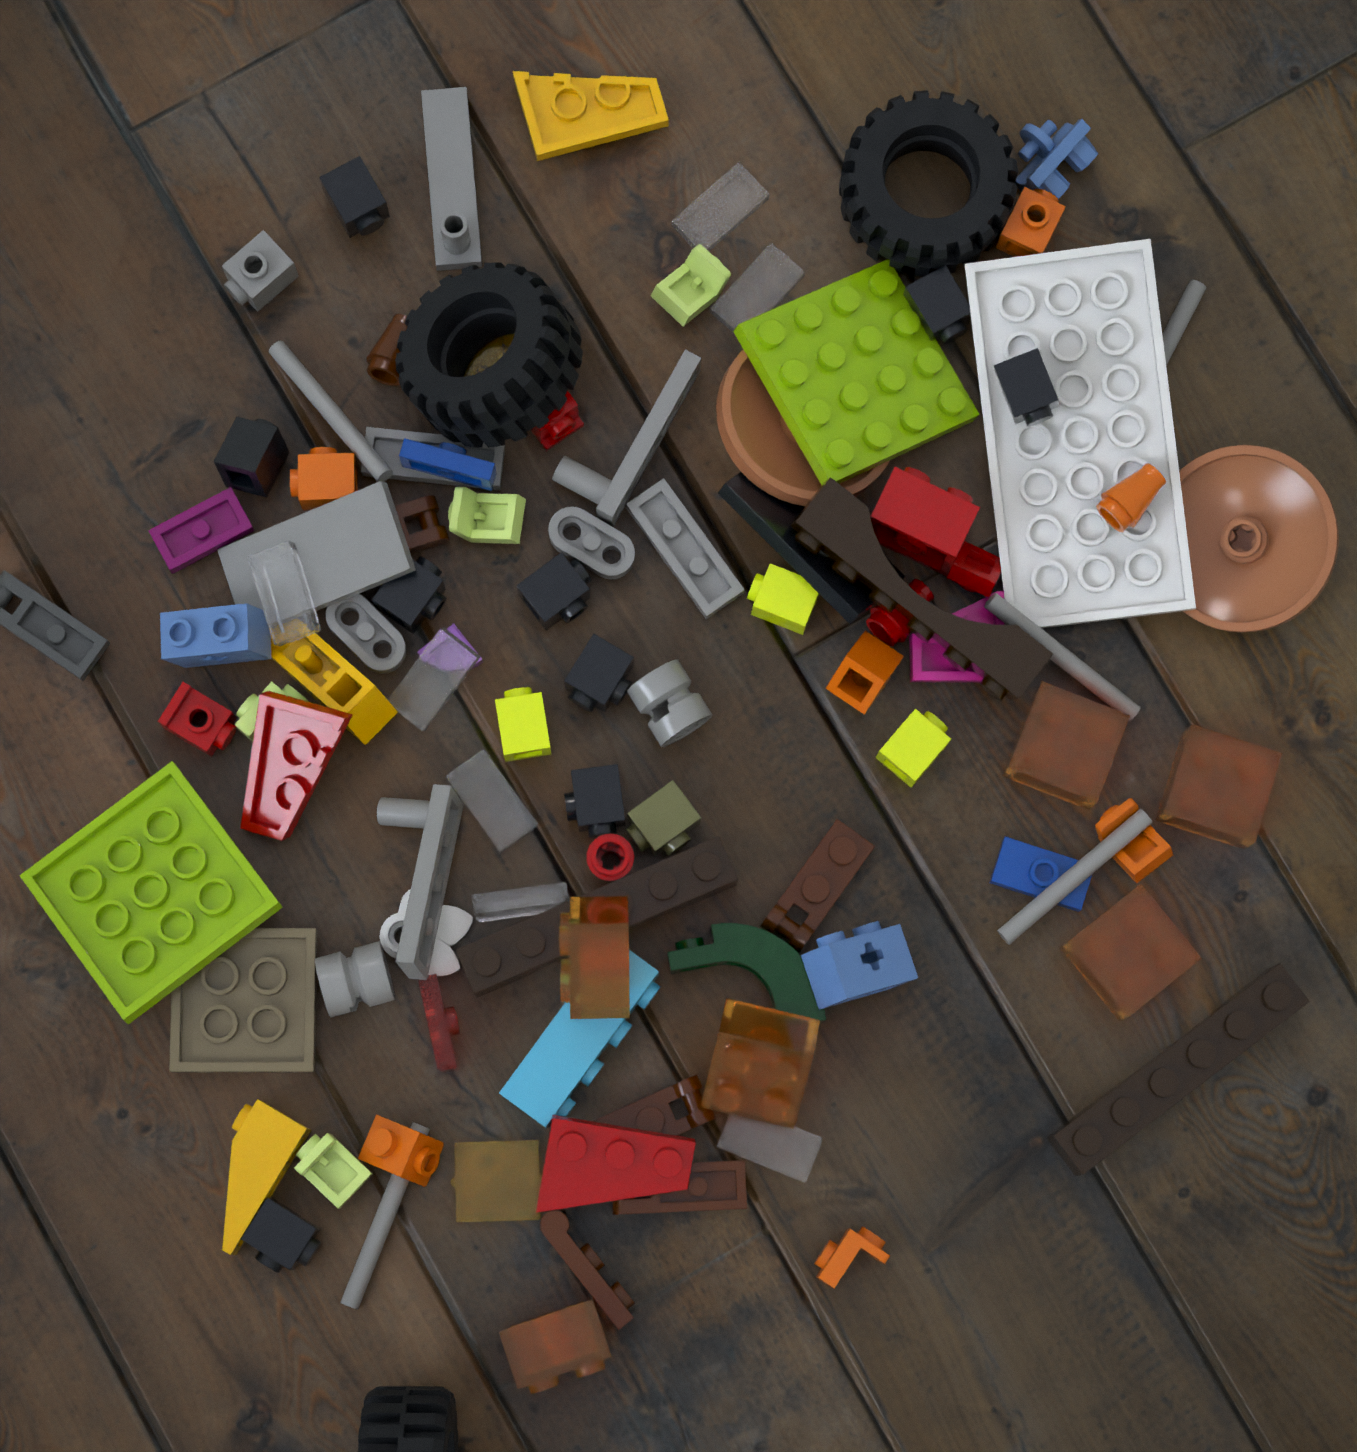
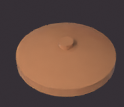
(763, 442)
(1256, 537)

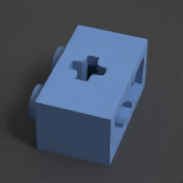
(215, 635)
(858, 965)

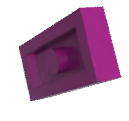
(201, 530)

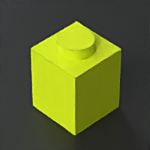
(783, 598)
(522, 724)
(914, 746)

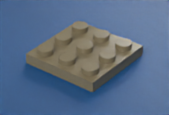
(250, 1008)

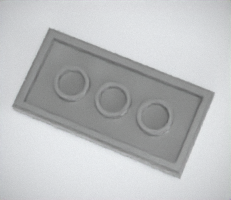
(340, 546)

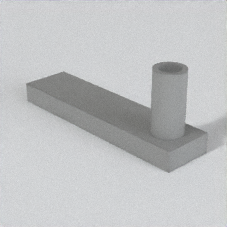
(451, 178)
(615, 493)
(441, 824)

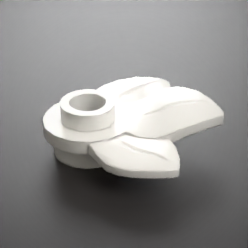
(452, 927)

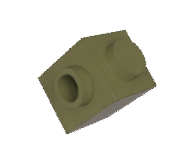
(663, 821)

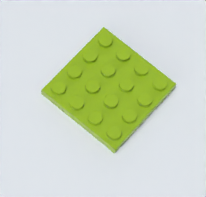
(855, 373)
(150, 892)

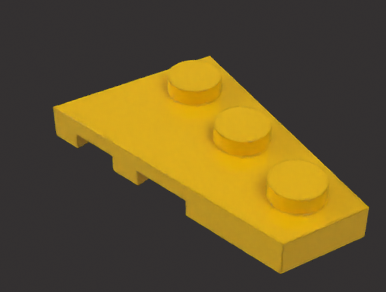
(585, 112)

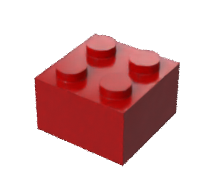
(923, 519)

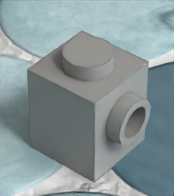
(259, 272)

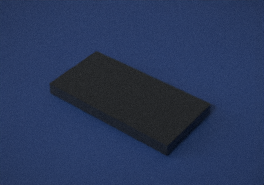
(772, 521)

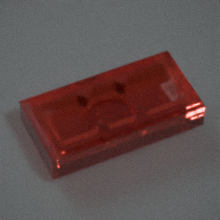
(441, 1024)

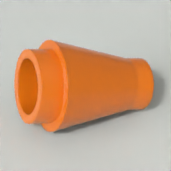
(1128, 500)

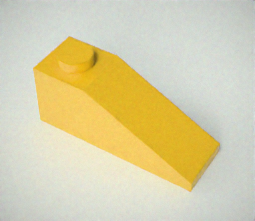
(335, 684)
(258, 1161)

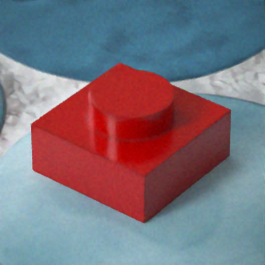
(975, 569)

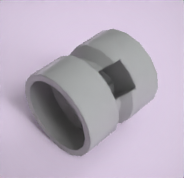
(669, 703)
(354, 979)

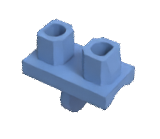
(1067, 145)

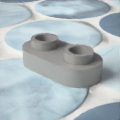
(592, 543)
(367, 634)

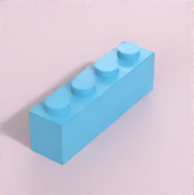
(570, 1052)

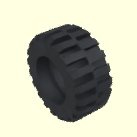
(938, 128)
(463, 319)
(408, 1420)

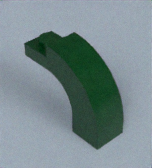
(758, 952)

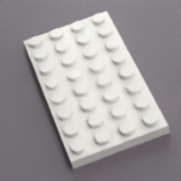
(1105, 354)

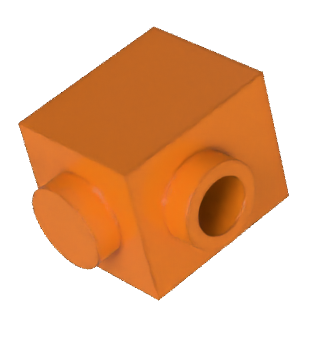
(1031, 223)
(323, 477)
(864, 672)

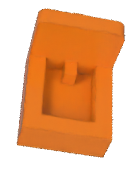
(1141, 854)
(401, 1151)
(837, 1257)

